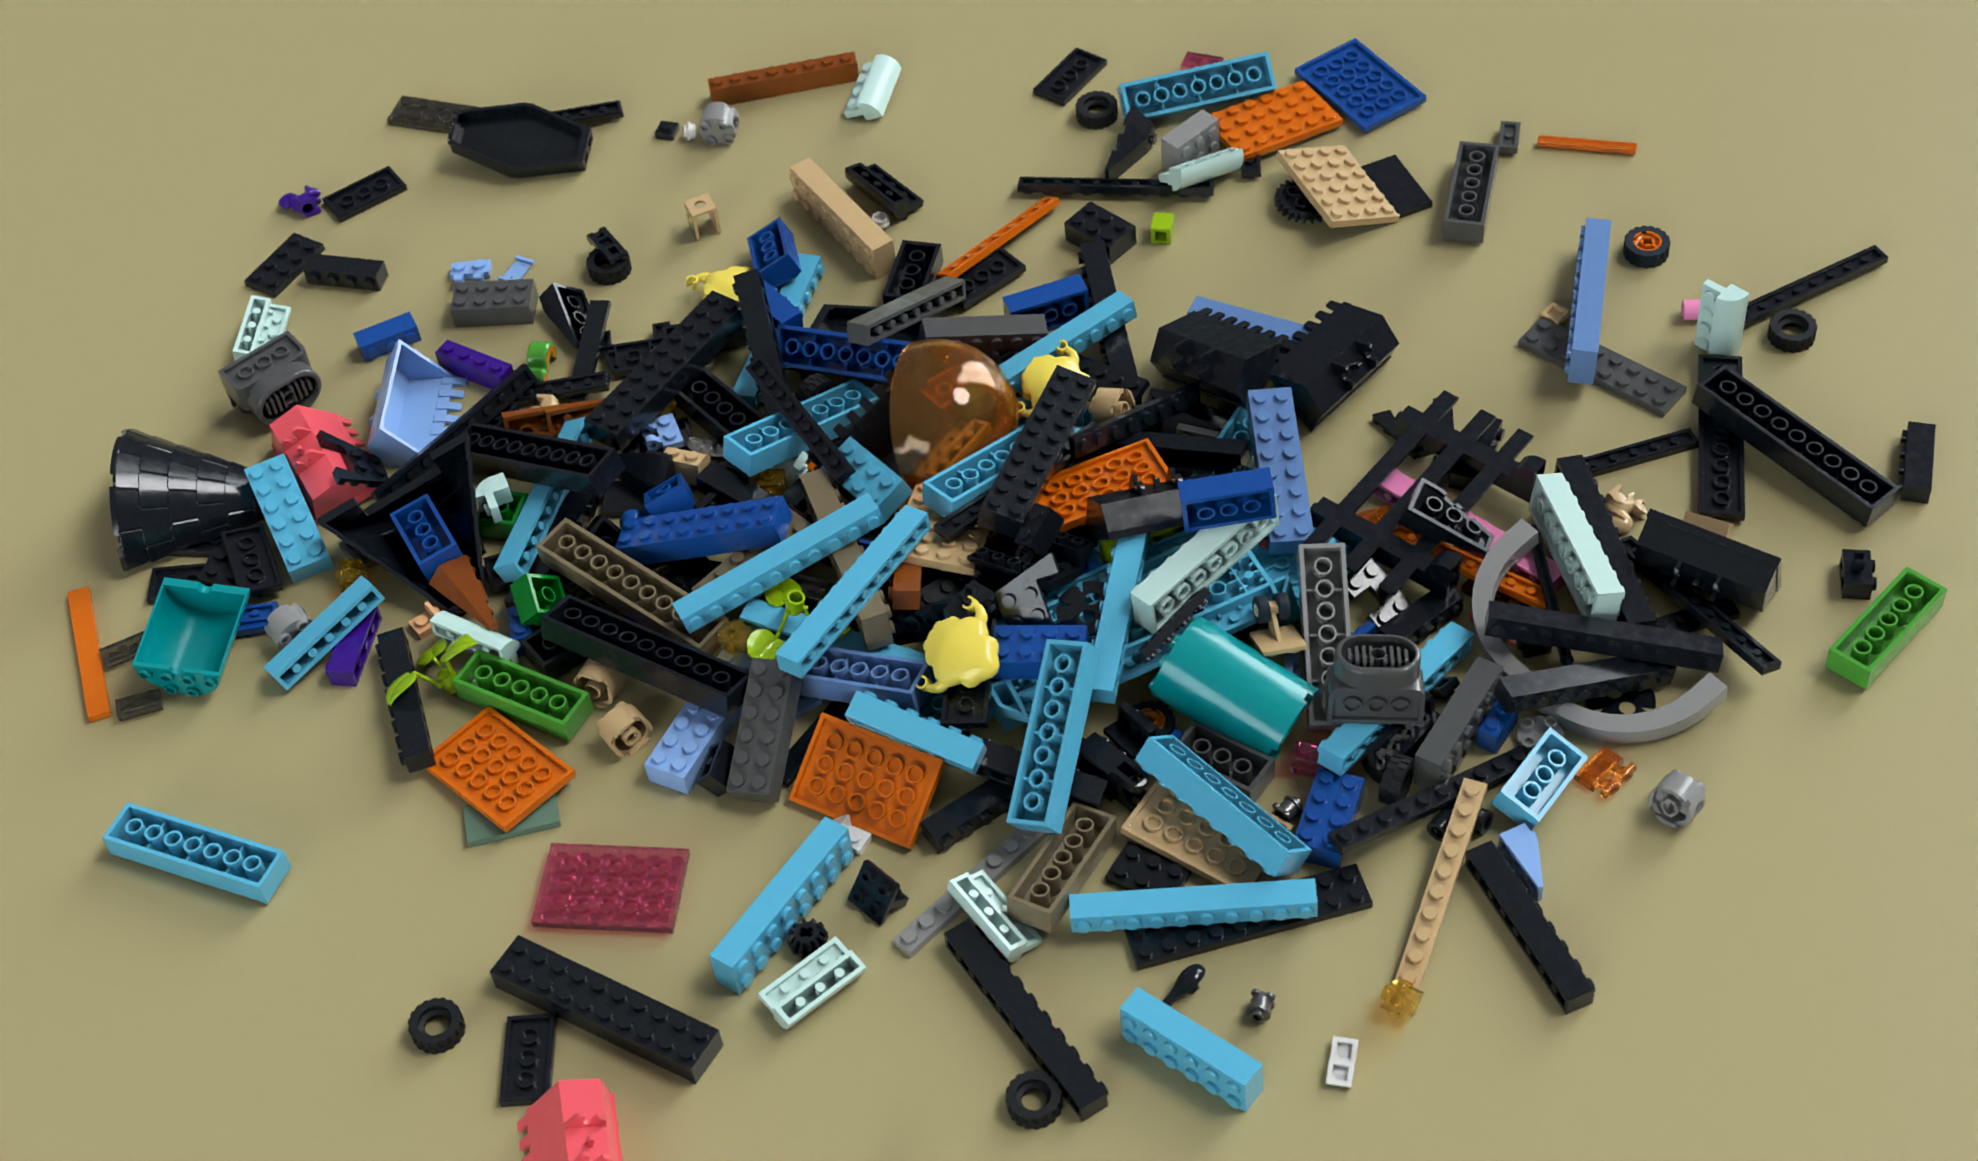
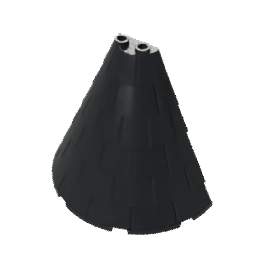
(453, 495)
(173, 497)

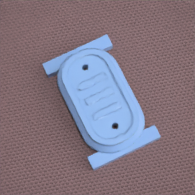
(517, 269)

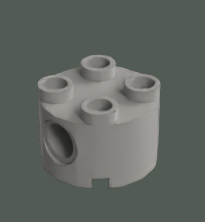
(718, 123)
(286, 624)
(1677, 799)

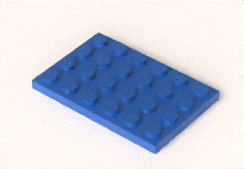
(1360, 85)

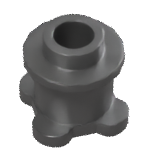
(1288, 808)
(1260, 1005)

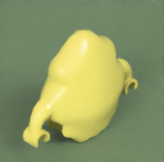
(718, 281)
(1039, 372)
(961, 651)

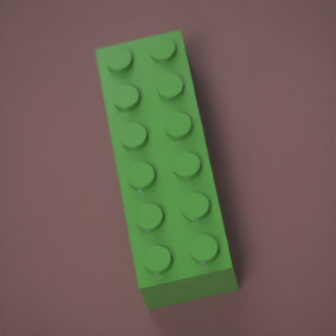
(1885, 627)
(523, 695)

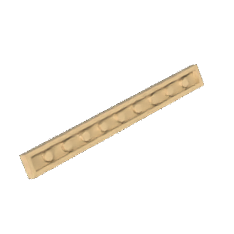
(1441, 882)

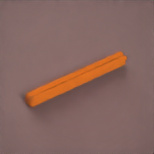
(1587, 144)

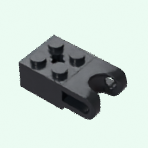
(1103, 759)

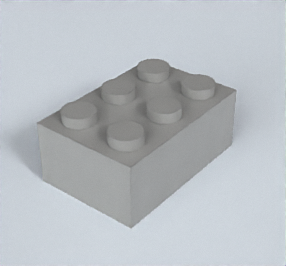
(1190, 140)

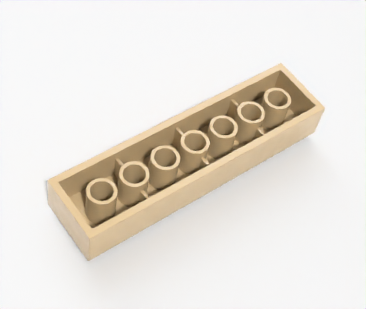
(842, 218)

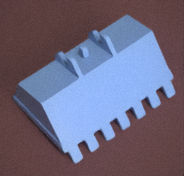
(411, 405)

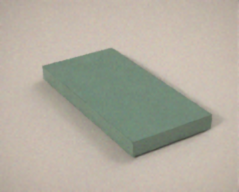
(482, 831)

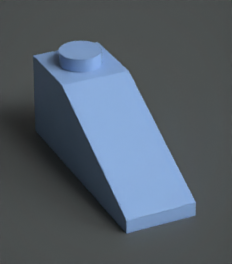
(1522, 853)

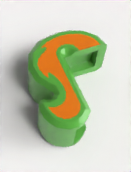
(539, 358)

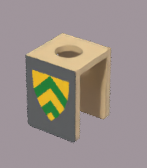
(693, 212)

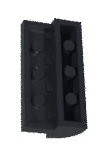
(883, 189)
(1398, 738)

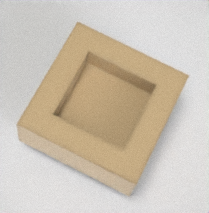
(1555, 313)

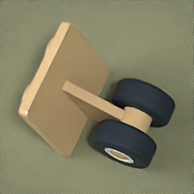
(1275, 639)

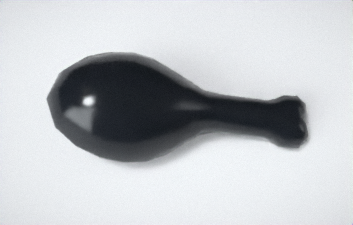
(1185, 982)

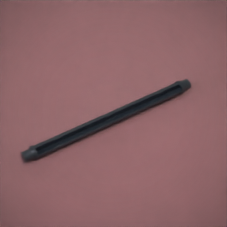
(1548, 592)

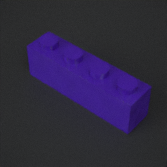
(472, 364)
(352, 651)

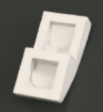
(1342, 1062)

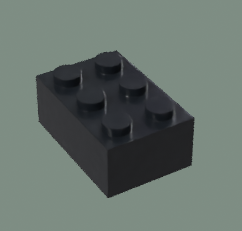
(1097, 224)

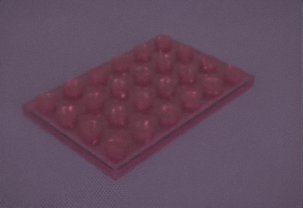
(611, 888)

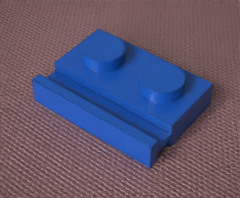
(256, 618)

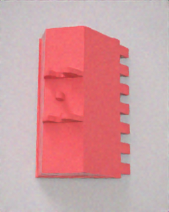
(313, 465)
(572, 1124)

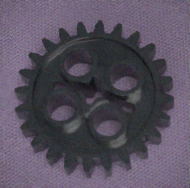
(1294, 203)

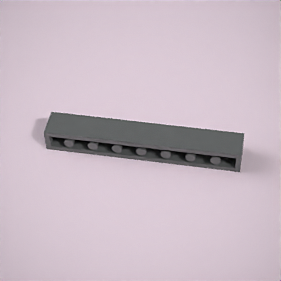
(906, 310)

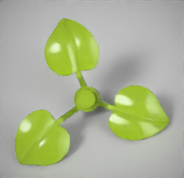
(763, 642)
(445, 676)

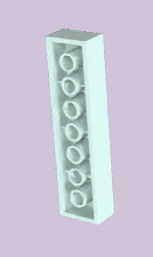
(1575, 548)
(1193, 567)

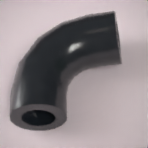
(1439, 823)

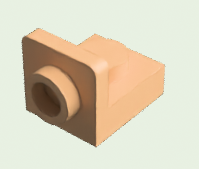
(421, 625)

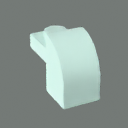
(794, 467)
(493, 493)

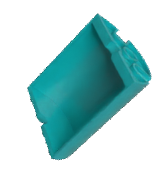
(190, 635)

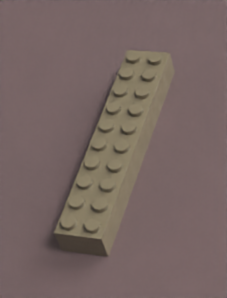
(623, 583)
(874, 616)

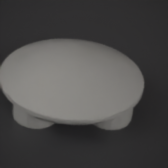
(708, 446)
(1533, 728)

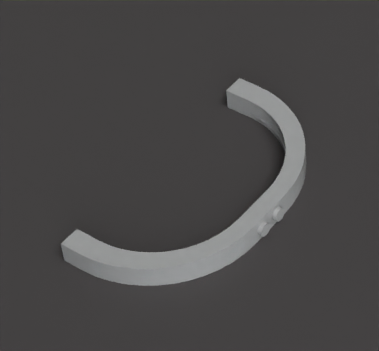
(1584, 722)

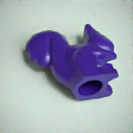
(303, 203)

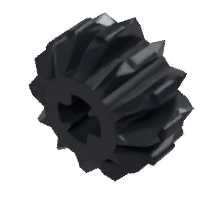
(806, 937)

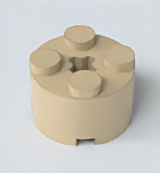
(1110, 403)
(600, 682)
(624, 729)

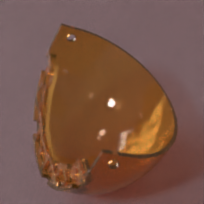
(946, 406)

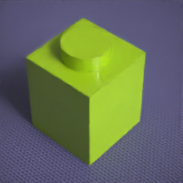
(1162, 228)

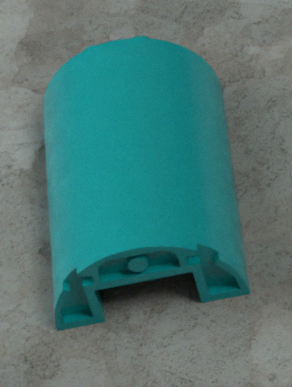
(1231, 687)

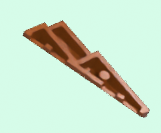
(547, 419)
(459, 584)

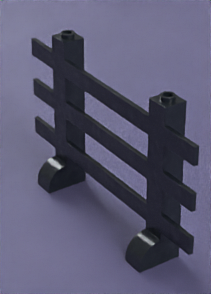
(1453, 448)

